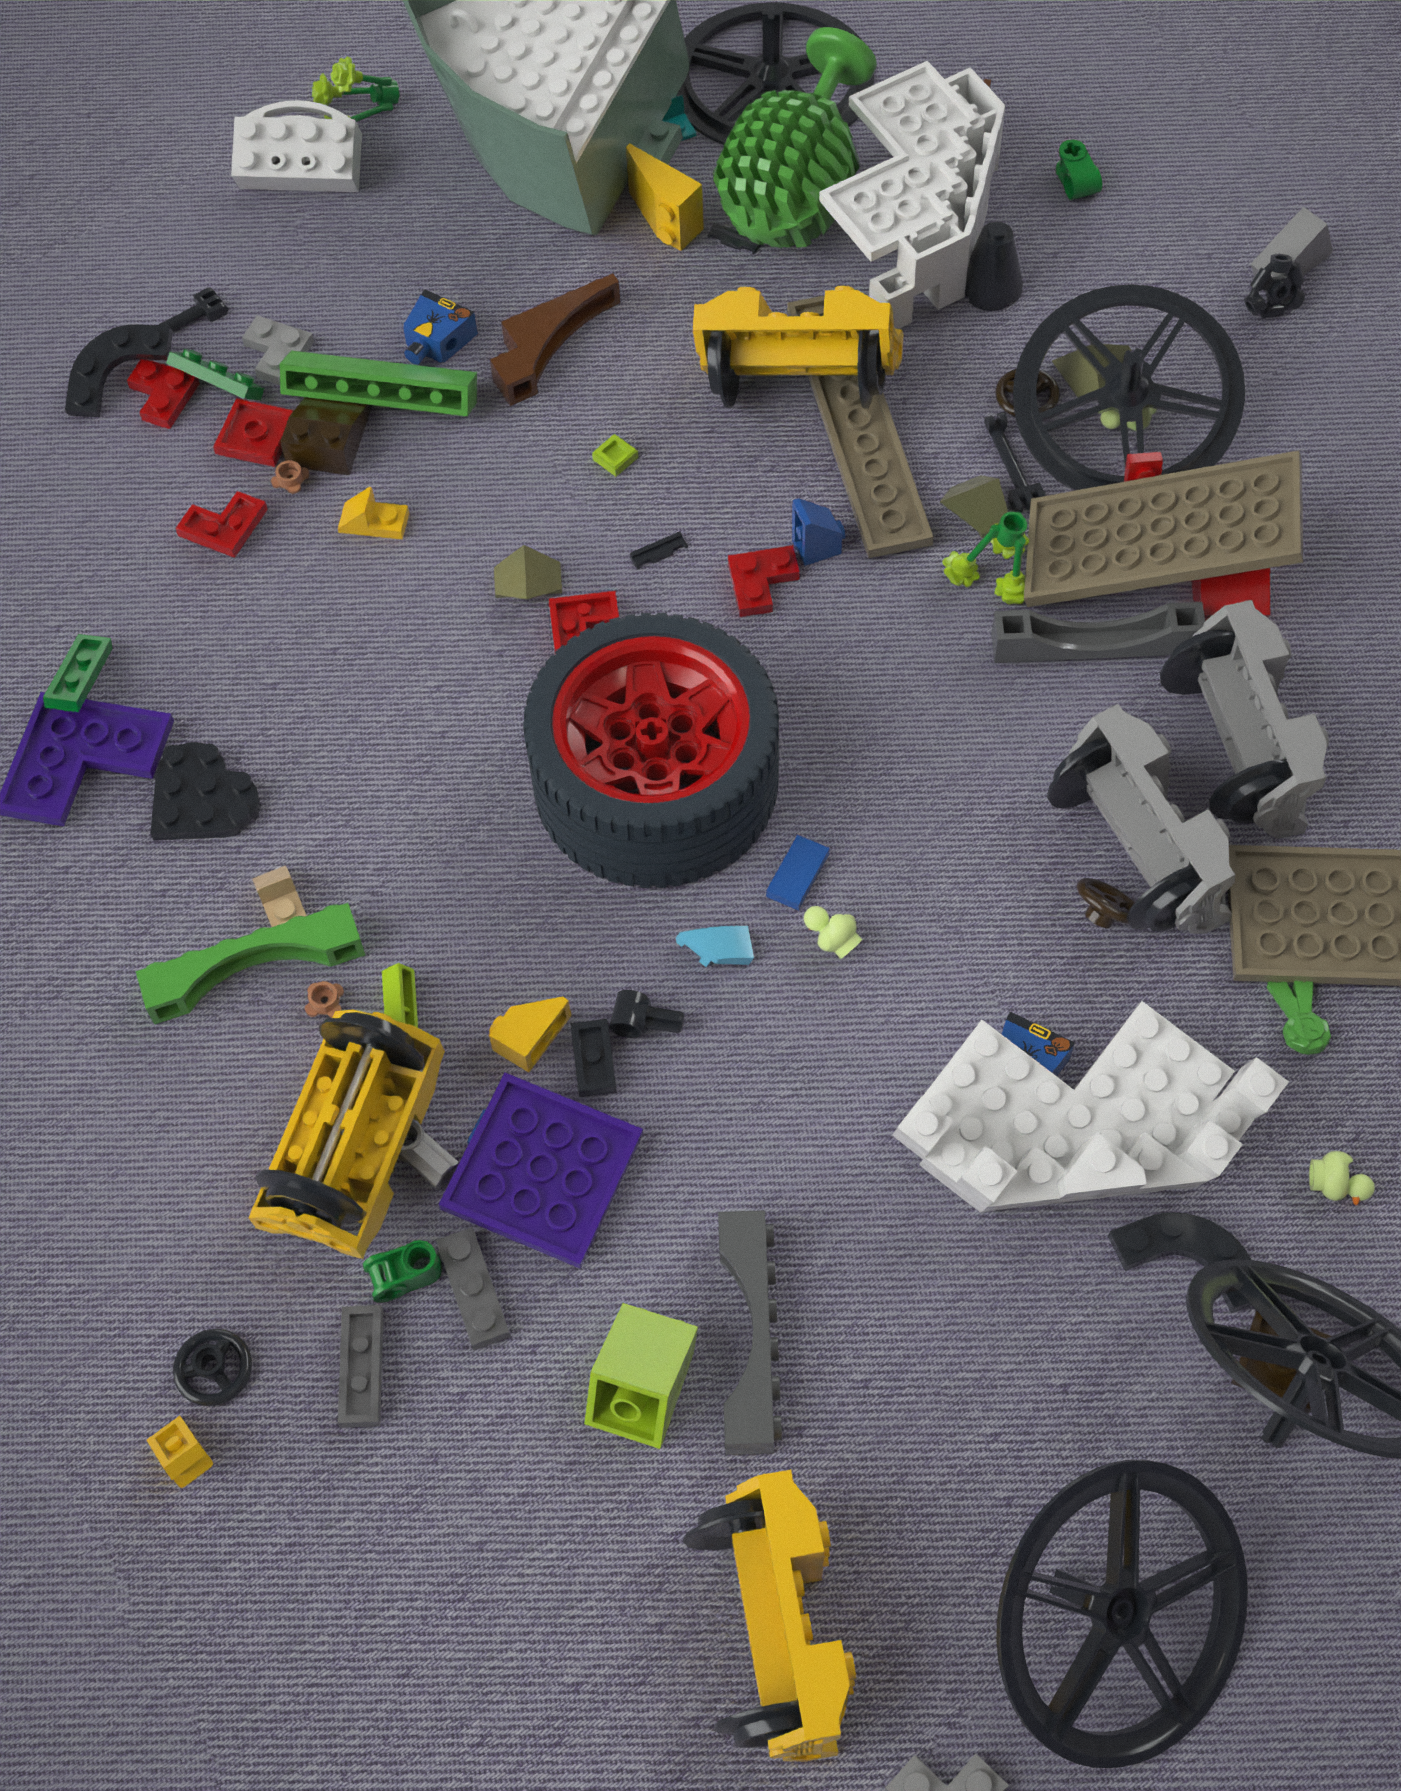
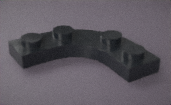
(104, 354)
(1182, 1236)

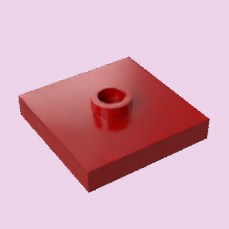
(253, 432)

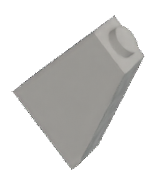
(1303, 238)

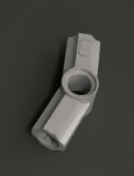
(428, 1157)

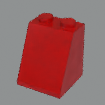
(1233, 589)

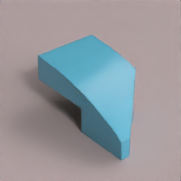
(719, 944)

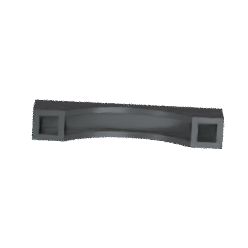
(1034, 637)
(749, 1409)

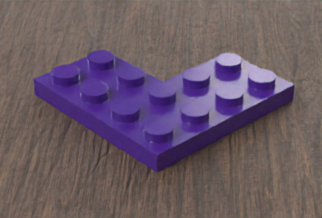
(66, 743)

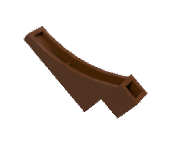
(541, 331)

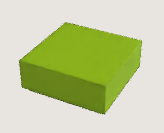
(615, 455)

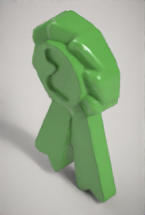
(1304, 1029)

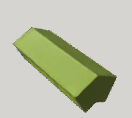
(400, 994)

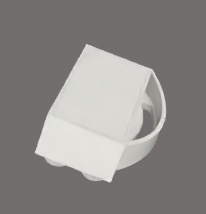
(296, 149)

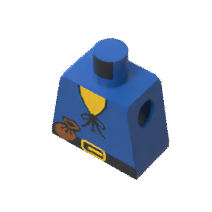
(437, 328)
(1038, 1042)

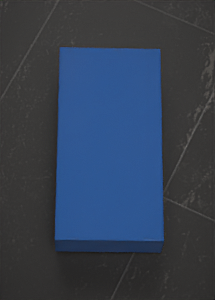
(797, 872)

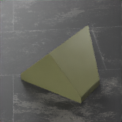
(1080, 374)
(977, 502)
(527, 575)

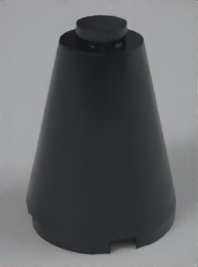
(994, 269)

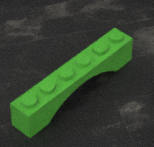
(180, 983)

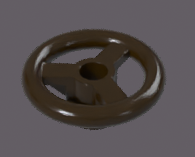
(1044, 382)
(1104, 902)

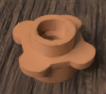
(289, 476)
(322, 990)

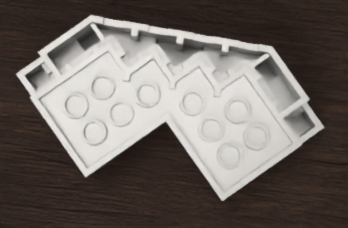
(933, 189)
(1134, 1124)

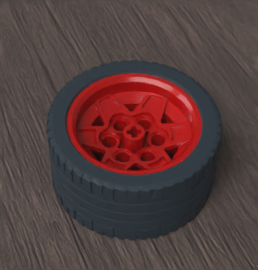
(646, 684)

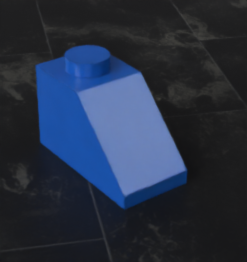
(815, 532)

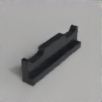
(732, 238)
(658, 550)

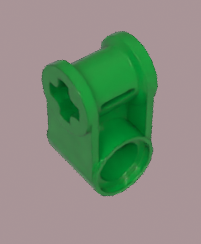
(1077, 170)
(399, 1270)

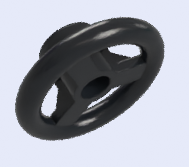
(208, 1353)

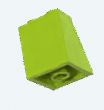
(639, 1375)

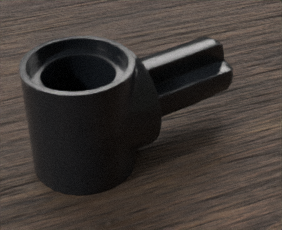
(635, 1014)

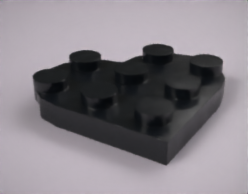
(200, 796)

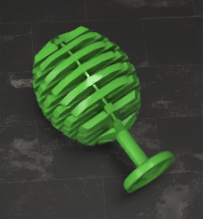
(793, 149)

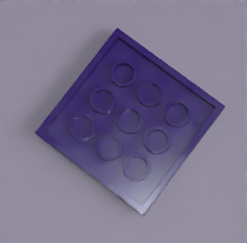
(541, 1170)

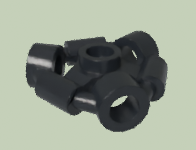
(1281, 291)

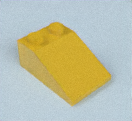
(665, 197)

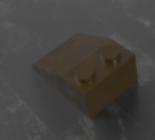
(325, 434)

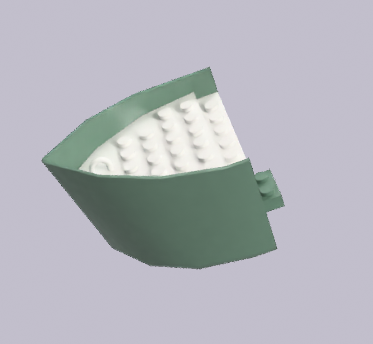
(558, 93)

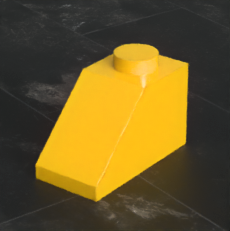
(528, 1030)

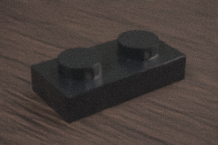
(593, 1058)

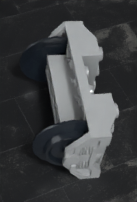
(1275, 759)
(1126, 775)

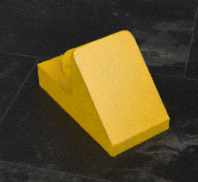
(371, 518)
(179, 1452)

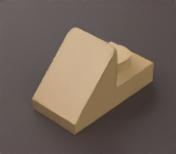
(278, 896)

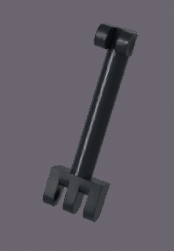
(206, 304)
(1022, 490)

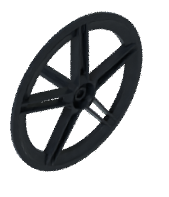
(764, 73)
(1127, 385)
(1317, 1360)
(1122, 1615)

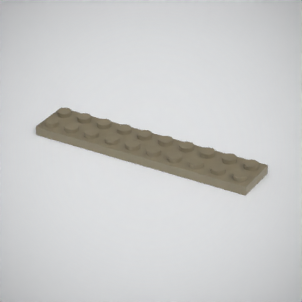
(869, 460)

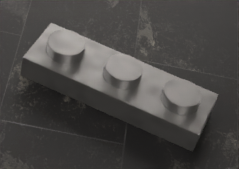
(473, 1288)
(360, 1366)

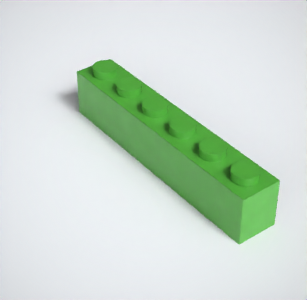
(378, 383)

